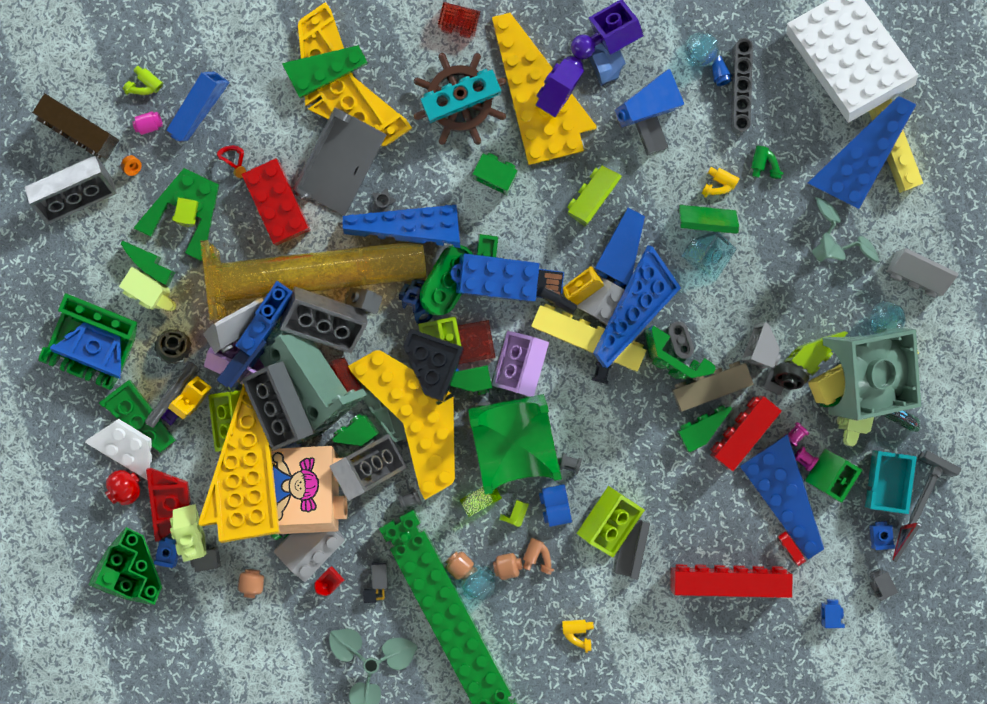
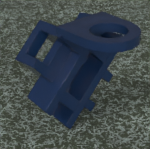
(418, 309)

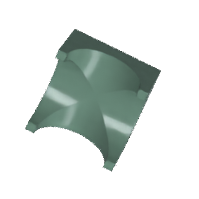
(878, 373)

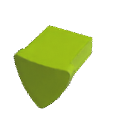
(185, 212)
(517, 514)

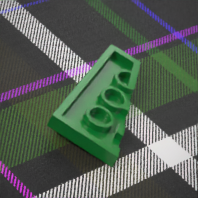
(322, 69)
(133, 409)

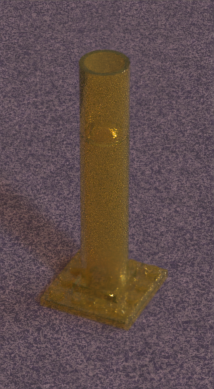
(307, 271)

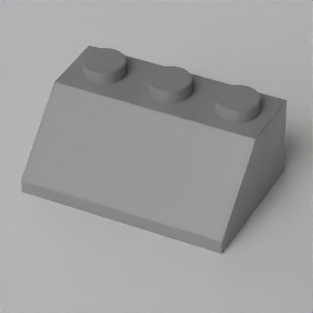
(921, 272)
(231, 328)
(762, 347)
(307, 551)

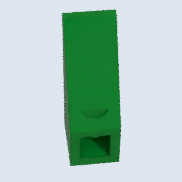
(699, 433)

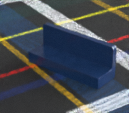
(239, 367)

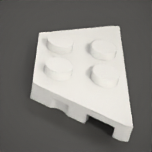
(124, 446)

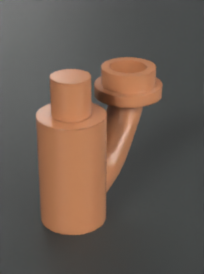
(533, 550)

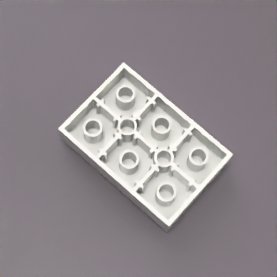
(851, 55)

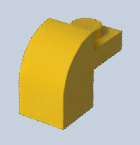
(190, 398)

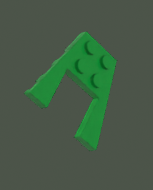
(191, 187)

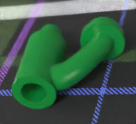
(759, 160)

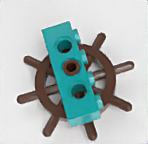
(460, 97)

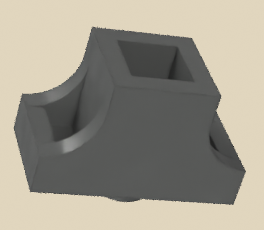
(364, 300)

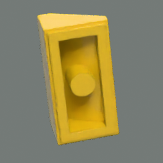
(582, 286)

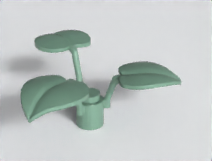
(829, 248)
(397, 651)

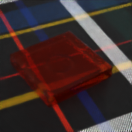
(477, 341)

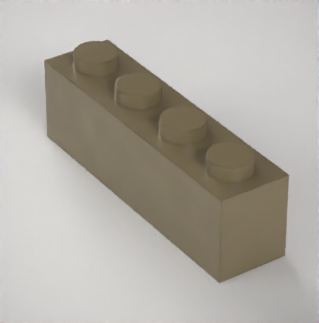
(713, 386)

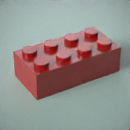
(276, 202)
(745, 432)

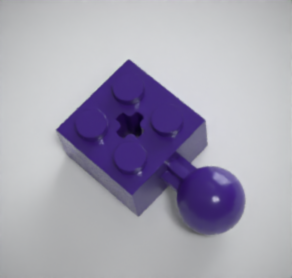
(613, 27)
(559, 85)

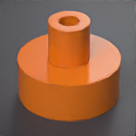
(131, 165)

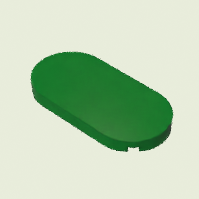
(439, 290)

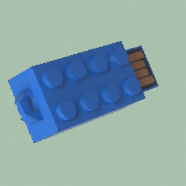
(504, 278)

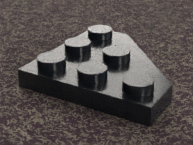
(433, 362)

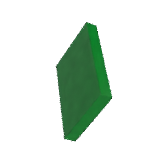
(708, 219)

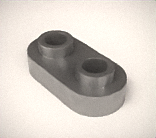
(682, 339)

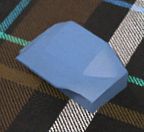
(605, 65)

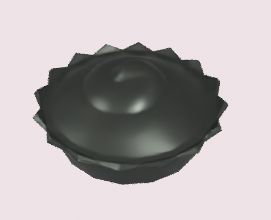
(172, 346)
(790, 375)

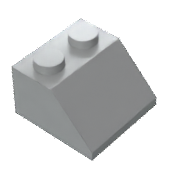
(602, 302)

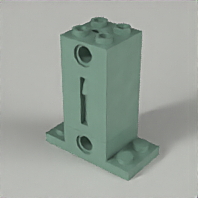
(314, 381)

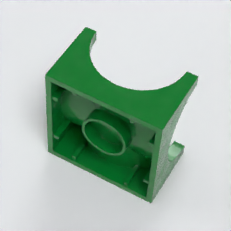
(514, 441)

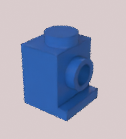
(877, 542)
(163, 560)
(832, 614)

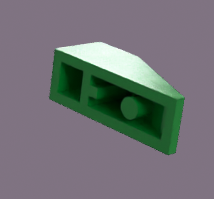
(473, 380)

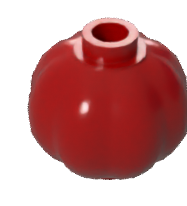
(123, 487)

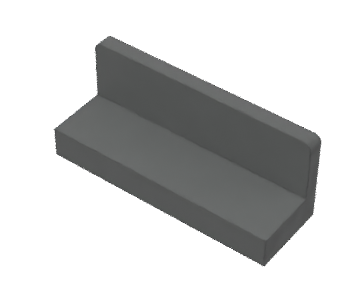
(651, 135)
(632, 551)

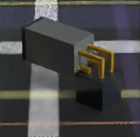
(379, 581)

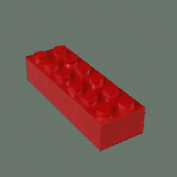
(731, 581)

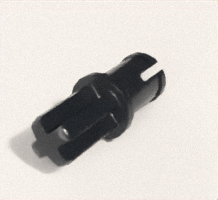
(558, 300)

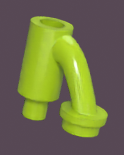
(146, 77)

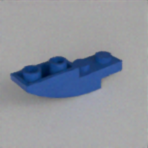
(265, 318)

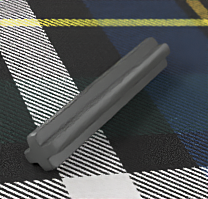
(171, 394)

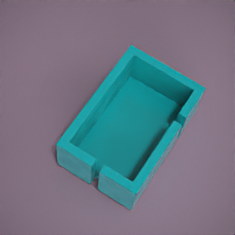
(890, 482)

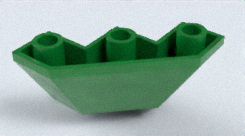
(128, 570)

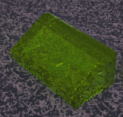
(478, 501)

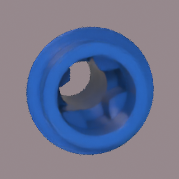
(720, 72)

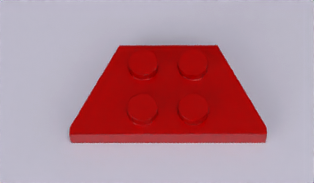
(165, 495)

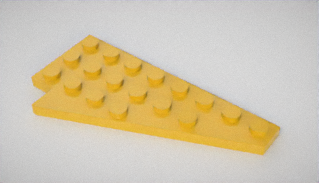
(526, 70)
(243, 484)

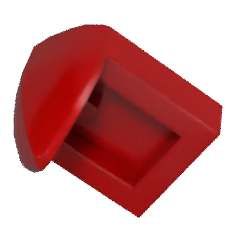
(328, 582)

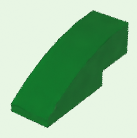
(148, 263)

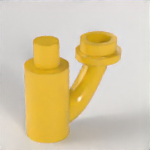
(723, 177)
(575, 627)

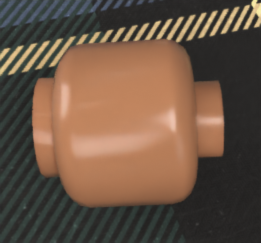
(459, 565)
(507, 566)
(251, 583)

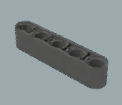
(744, 77)

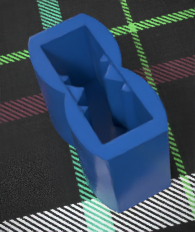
(556, 505)

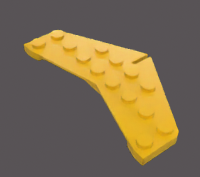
(320, 35)
(426, 424)

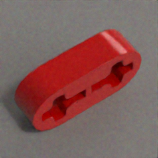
(791, 548)

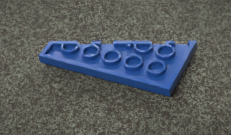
(859, 163)
(410, 225)
(642, 300)
(782, 487)

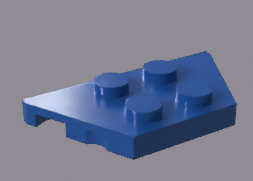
(92, 348)

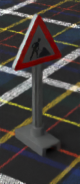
(938, 466)

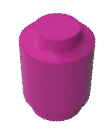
(147, 122)

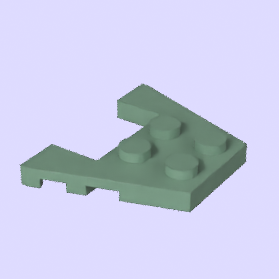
(387, 419)

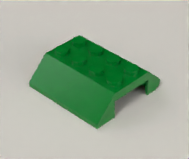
(76, 312)
(655, 343)

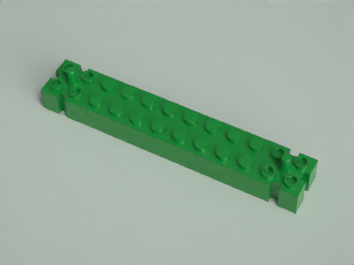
(446, 611)

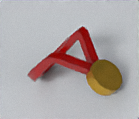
(239, 169)

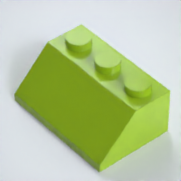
(593, 195)
(221, 412)
(610, 521)

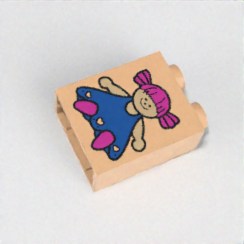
(307, 490)

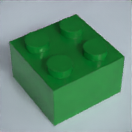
(495, 173)

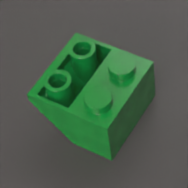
(358, 433)
(833, 475)

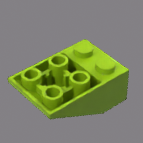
(812, 354)

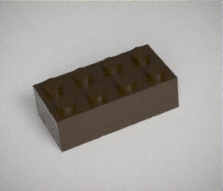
(72, 125)

